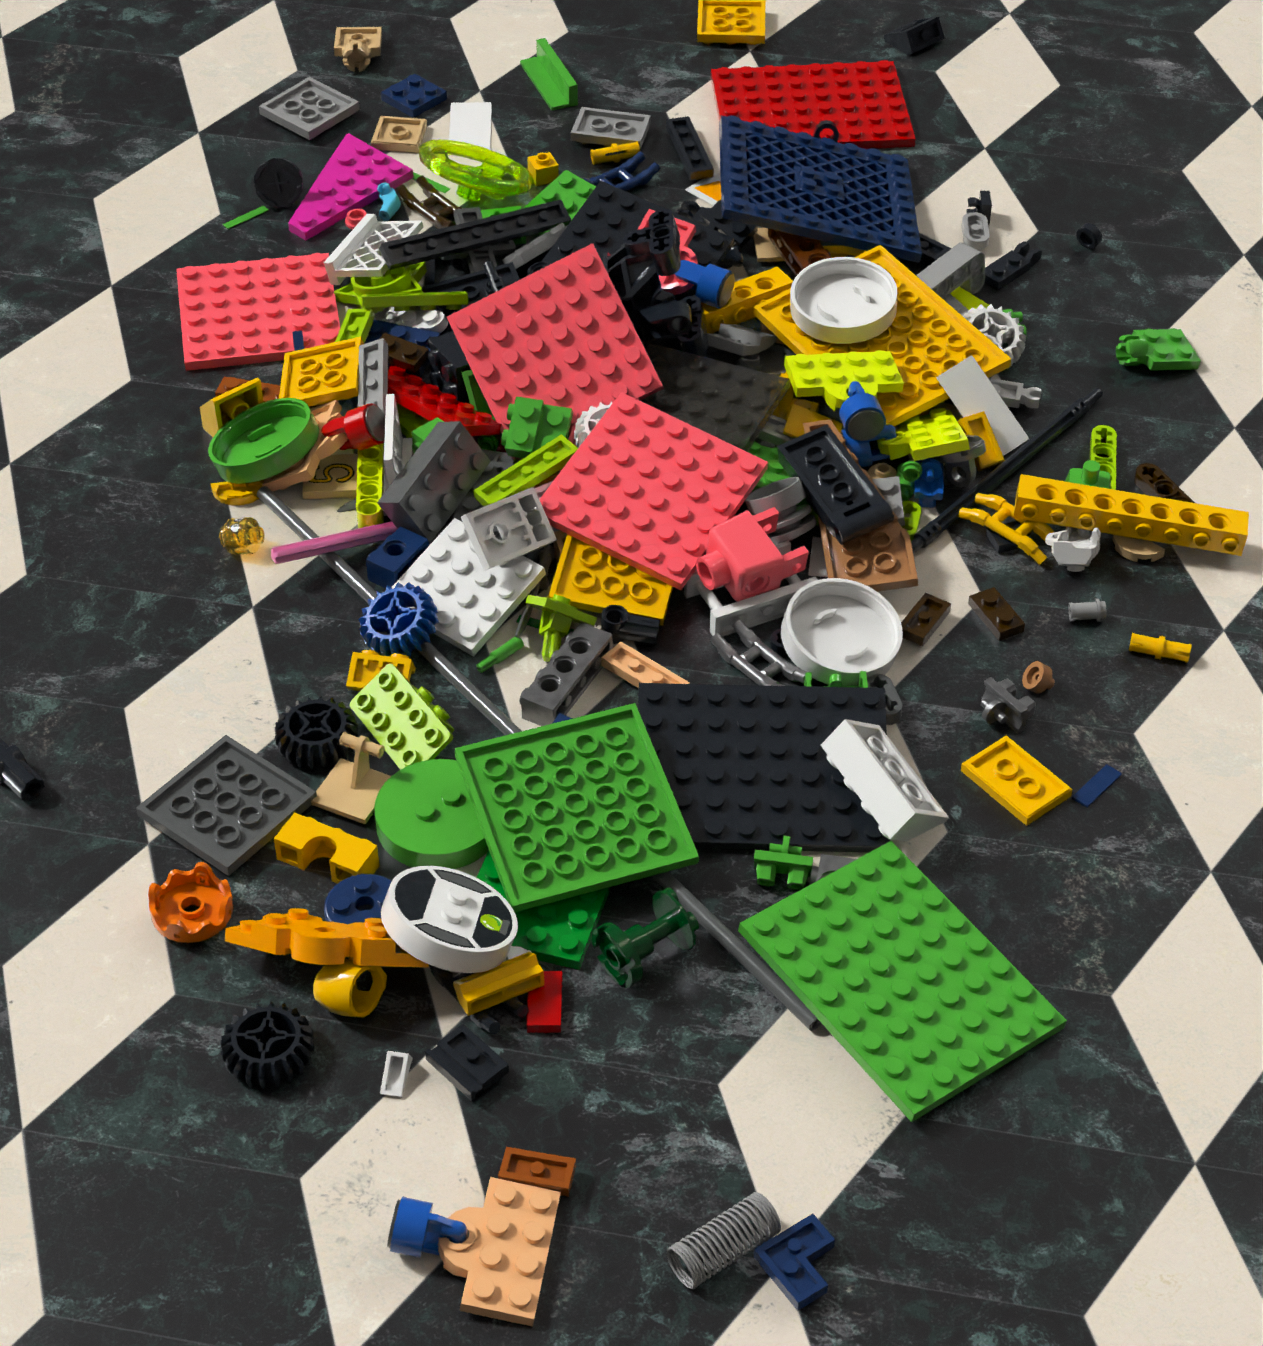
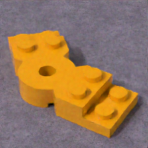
(321, 941)

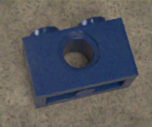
(394, 557)

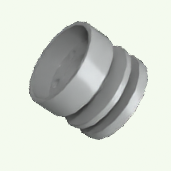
(784, 496)

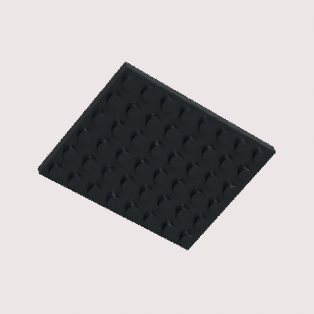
(754, 764)

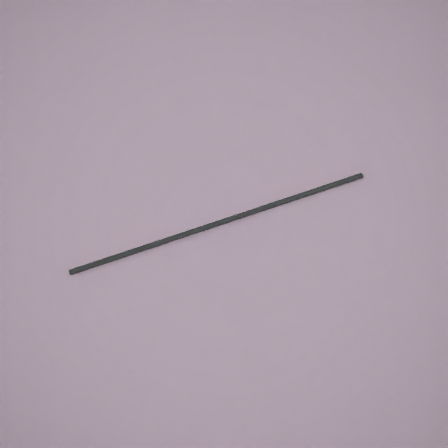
(506, 726)

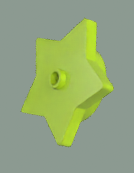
(393, 281)

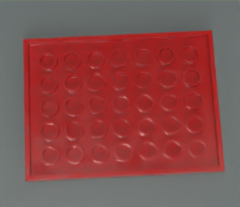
(857, 97)

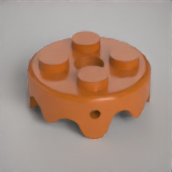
(188, 888)

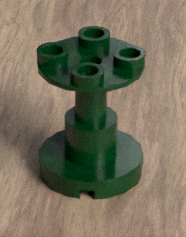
(626, 949)

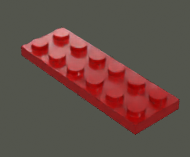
(431, 403)

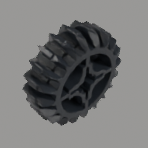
(316, 738)
(267, 1045)

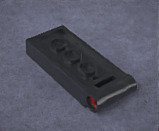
(834, 484)

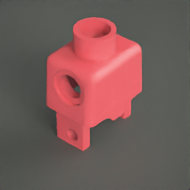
(746, 558)

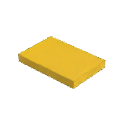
(1016, 780)

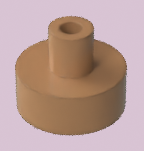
(1038, 677)

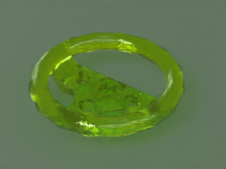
(479, 179)

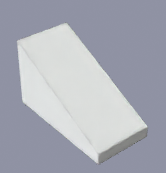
(395, 1073)

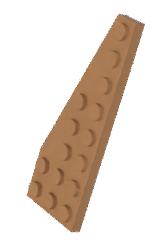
(876, 559)

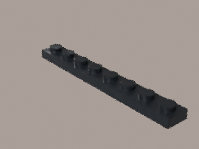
(473, 234)

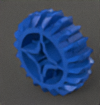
(391, 614)

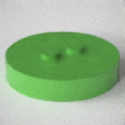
(263, 440)
(429, 817)

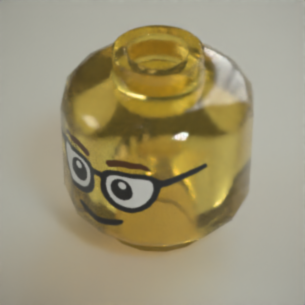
(241, 536)

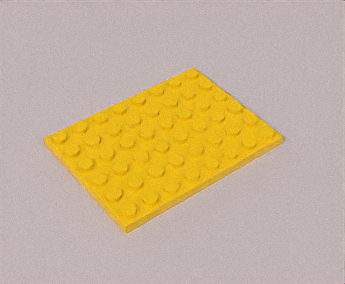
(923, 340)

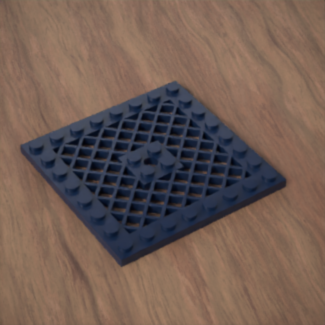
(817, 188)

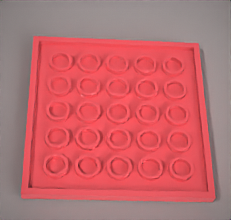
(252, 307)
(555, 340)
(650, 489)

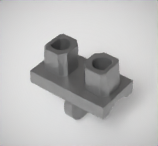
(1001, 705)

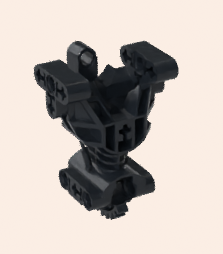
(635, 277)

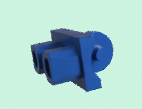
(930, 483)

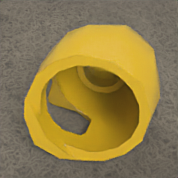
(337, 989)

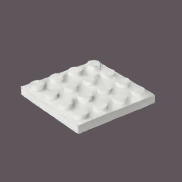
(467, 598)

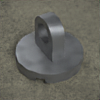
(963, 459)

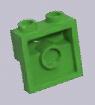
(533, 426)

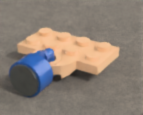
(494, 1246)

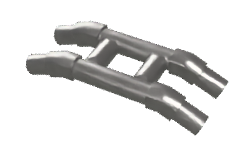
(756, 649)

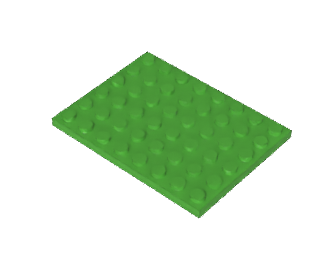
(902, 979)

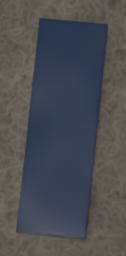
(1096, 786)

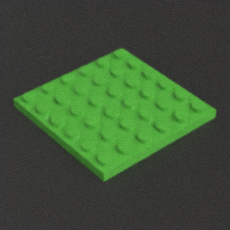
(575, 807)

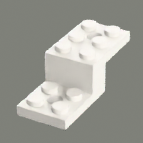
(520, 525)

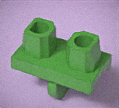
(783, 860)

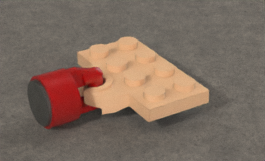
(363, 429)

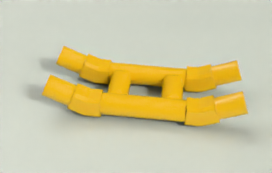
(995, 523)

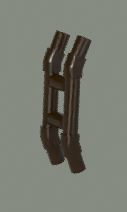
(433, 198)

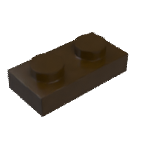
(405, 353)
(996, 613)
(924, 619)

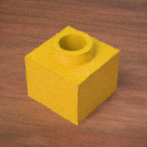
(543, 168)

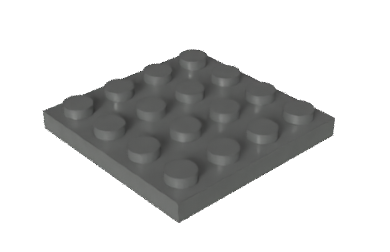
(226, 804)

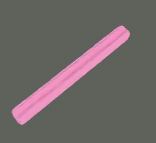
(332, 542)

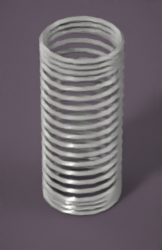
(690, 1255)

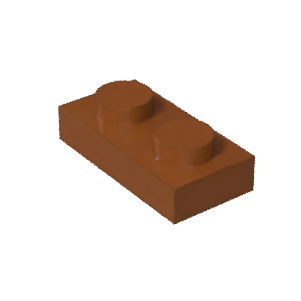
(538, 1169)

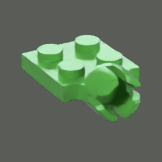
(1157, 349)

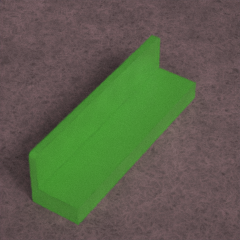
(551, 77)

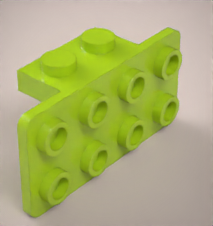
(402, 718)

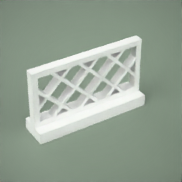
(360, 252)
(396, 449)

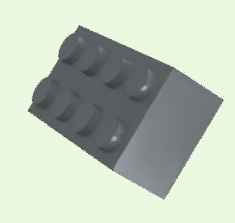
(434, 480)

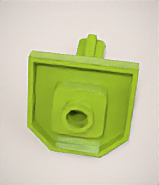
(556, 620)

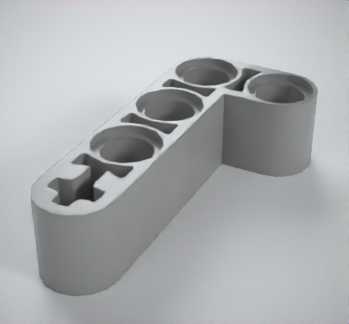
(957, 267)

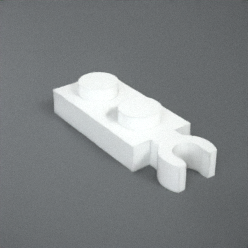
(1014, 393)

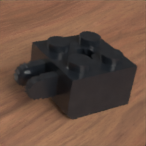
(447, 365)

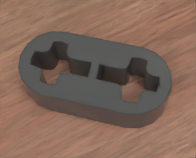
(892, 699)

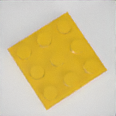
(731, 21)
(322, 372)

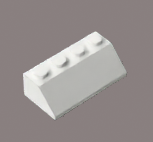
(883, 780)

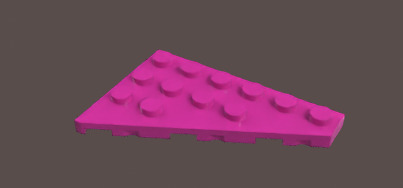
(346, 184)

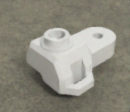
(1074, 547)

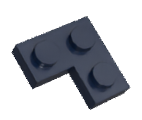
(788, 1260)

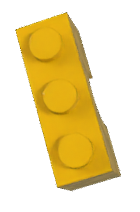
(307, 839)

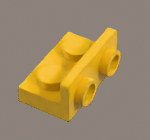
(369, 663)

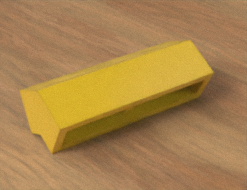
(500, 983)

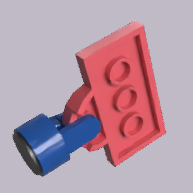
(711, 282)

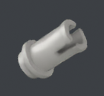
(1087, 610)

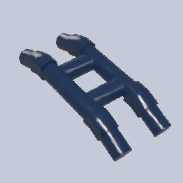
(624, 171)

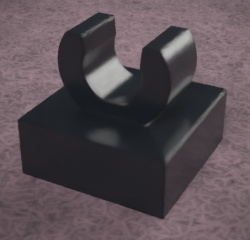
(983, 204)

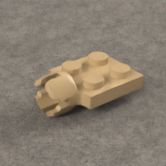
(357, 45)

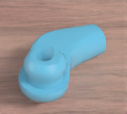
(390, 200)

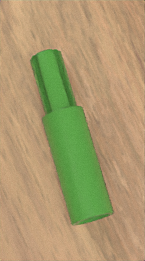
(500, 654)

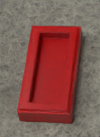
(546, 1005)

